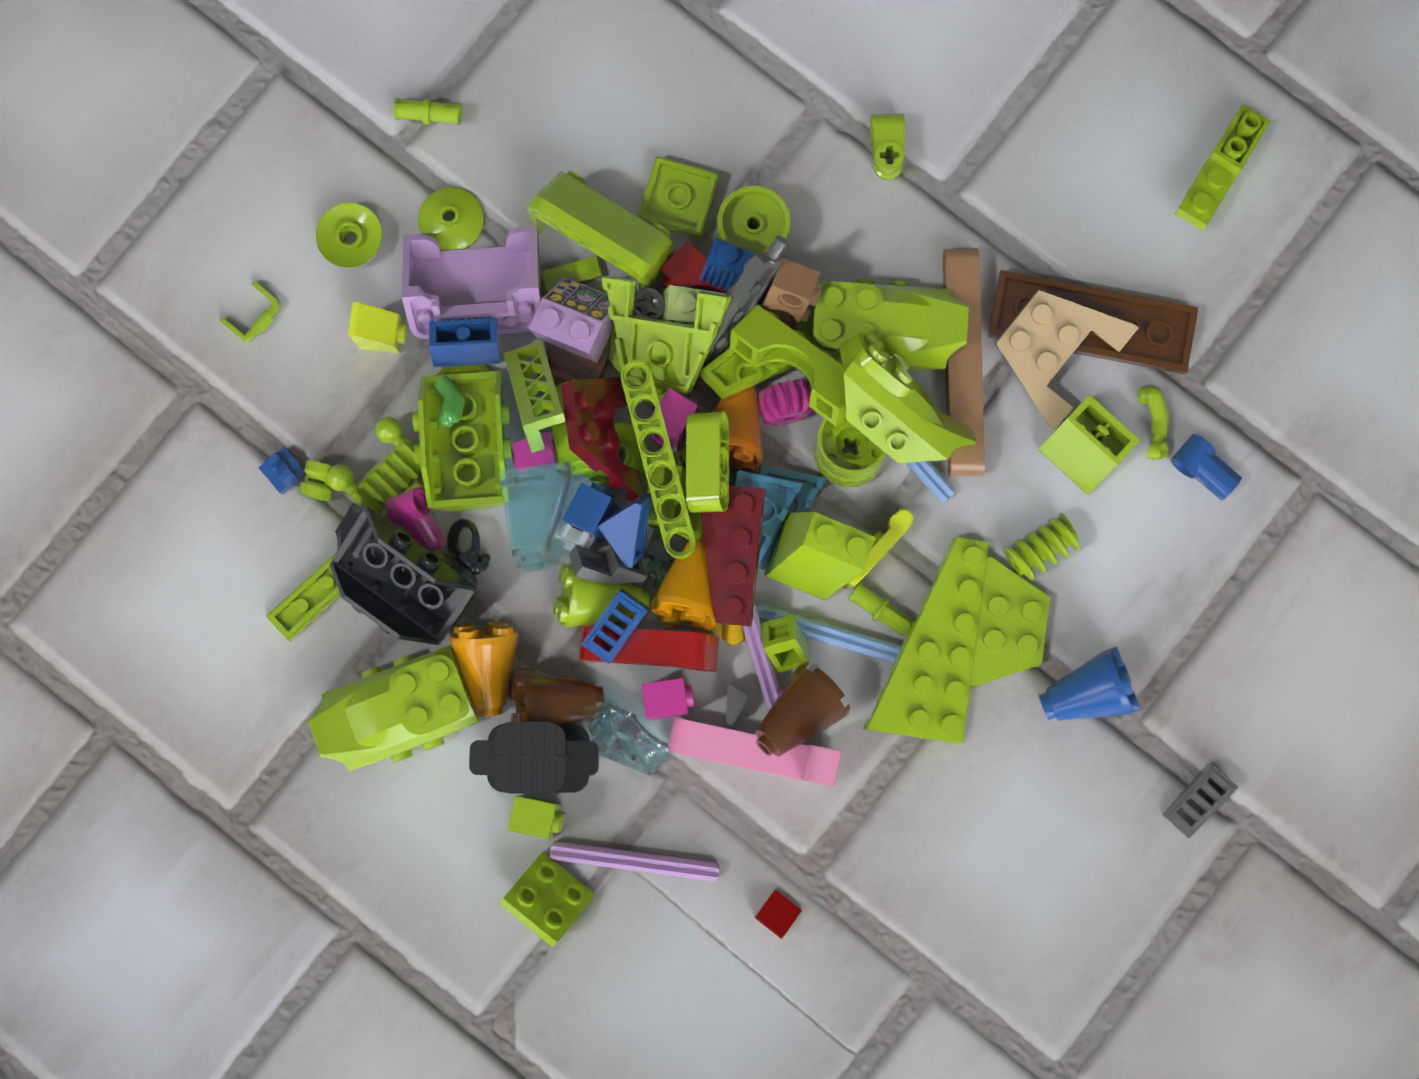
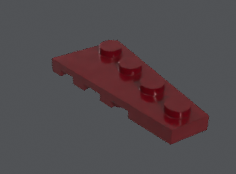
(732, 554)

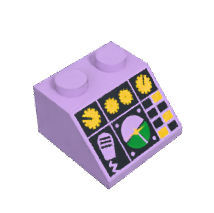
(574, 319)

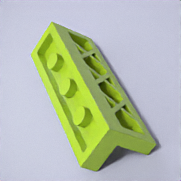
(525, 388)

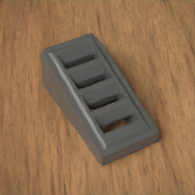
(1209, 809)

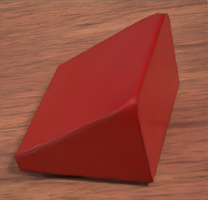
(778, 914)

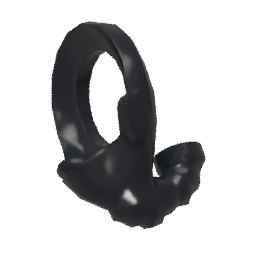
(470, 558)

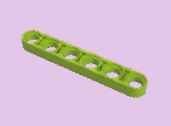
(661, 458)

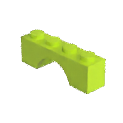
(765, 339)

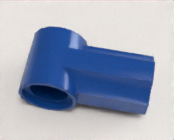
(1198, 461)

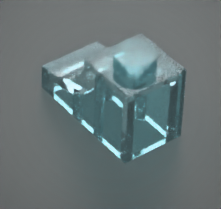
(627, 741)

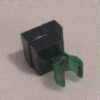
(657, 553)

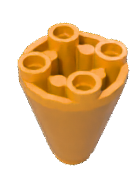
(686, 593)
(485, 663)

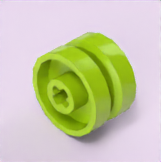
(753, 207)

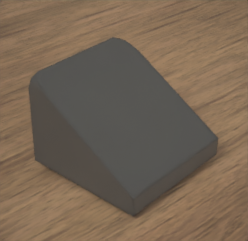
(735, 703)

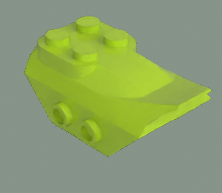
(910, 321)
(893, 407)
(463, 460)
(393, 711)

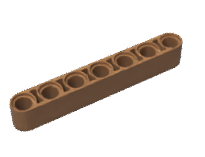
(964, 366)

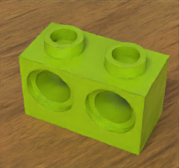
(536, 817)

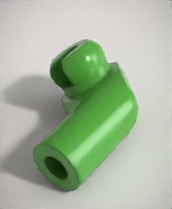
(453, 402)

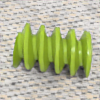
(1042, 547)

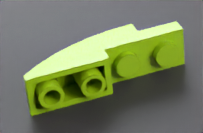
(1222, 167)

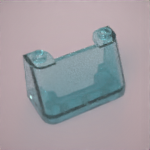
(535, 510)

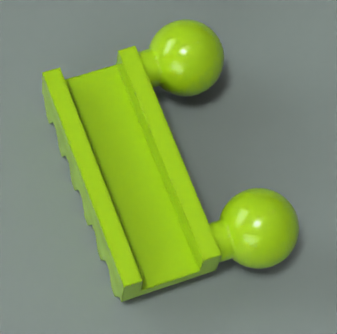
(386, 477)

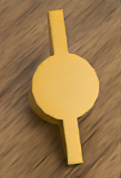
(730, 634)

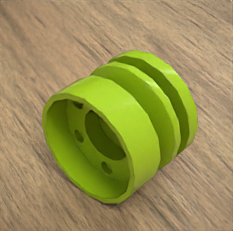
(842, 468)

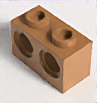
(792, 293)

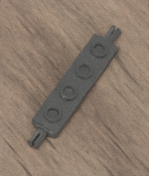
(745, 294)

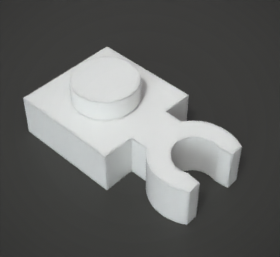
(573, 537)

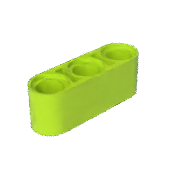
(707, 462)

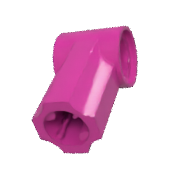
(411, 512)

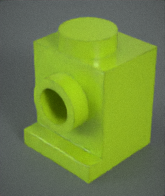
(785, 643)

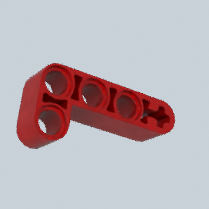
(659, 648)

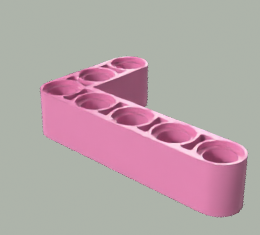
(740, 749)

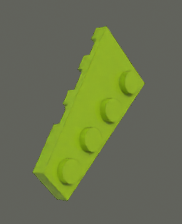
(733, 374)

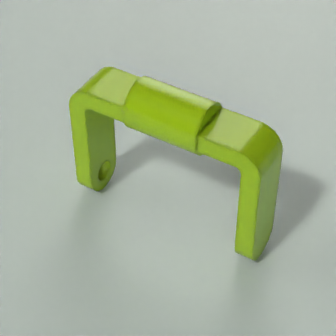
(261, 322)

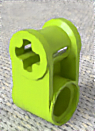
(887, 140)

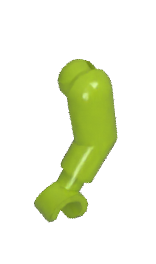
(1154, 398)

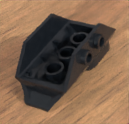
(398, 581)

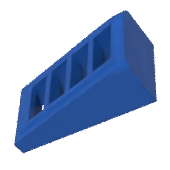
(629, 602)

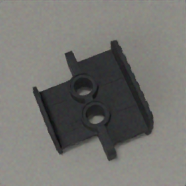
(535, 758)

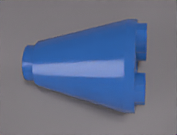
(1092, 690)

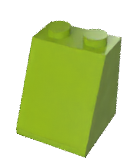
(817, 554)

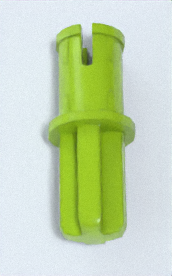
(880, 609)

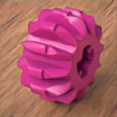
(785, 402)

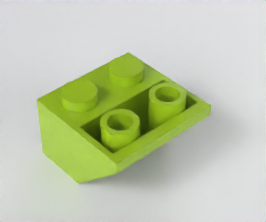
(1088, 444)

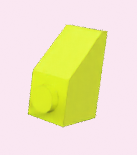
(376, 328)

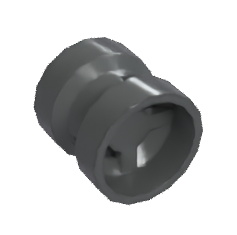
(649, 303)

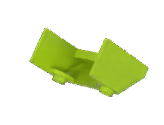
(602, 227)

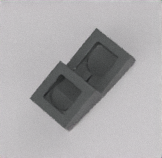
(604, 568)

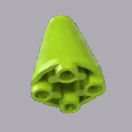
(586, 600)

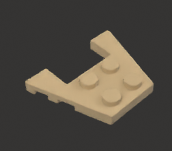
(1046, 337)

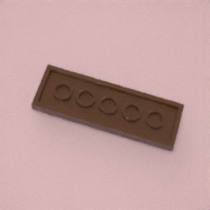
(1163, 326)

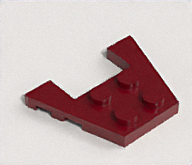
(591, 430)

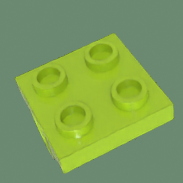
(547, 899)

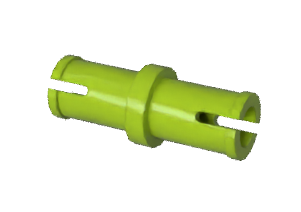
(427, 111)

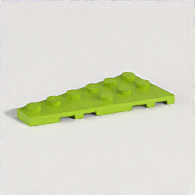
(935, 663)

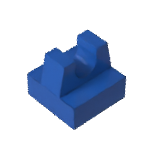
(282, 470)

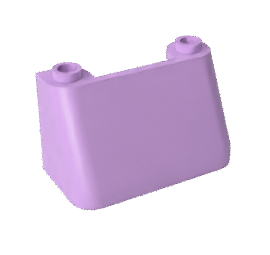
(472, 282)

